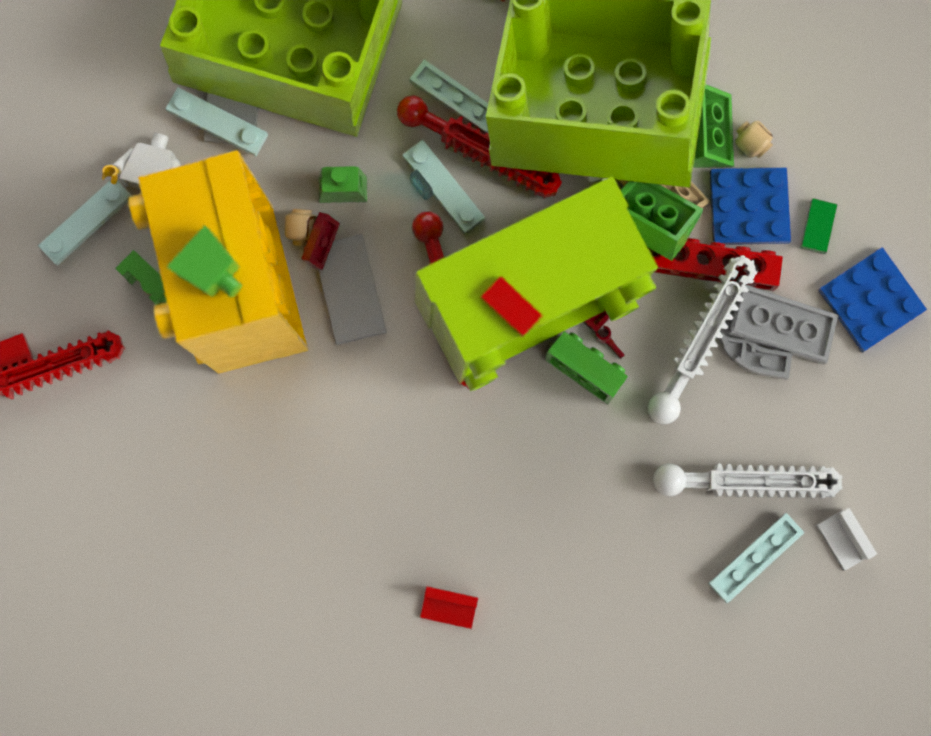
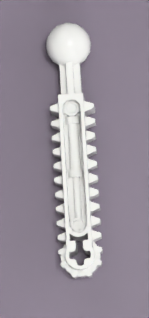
(665, 406)
(671, 480)

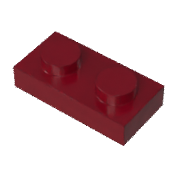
(320, 241)

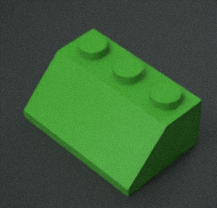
(715, 132)
(661, 216)
(586, 366)

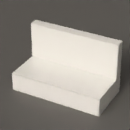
(846, 539)

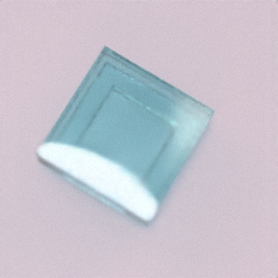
(421, 185)

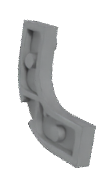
(754, 357)

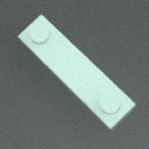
(451, 94)
(216, 121)
(444, 187)
(84, 222)
(756, 558)

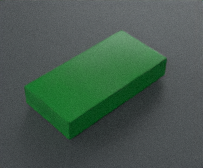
(818, 226)

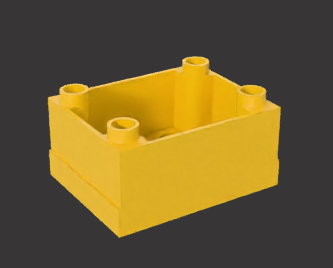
(226, 198)

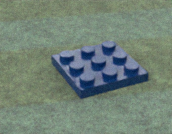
(750, 206)
(872, 299)

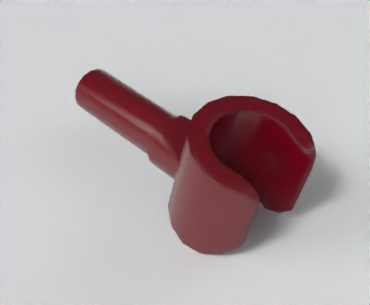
(608, 340)

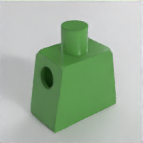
(342, 185)
(207, 265)

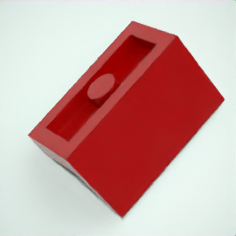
(449, 607)

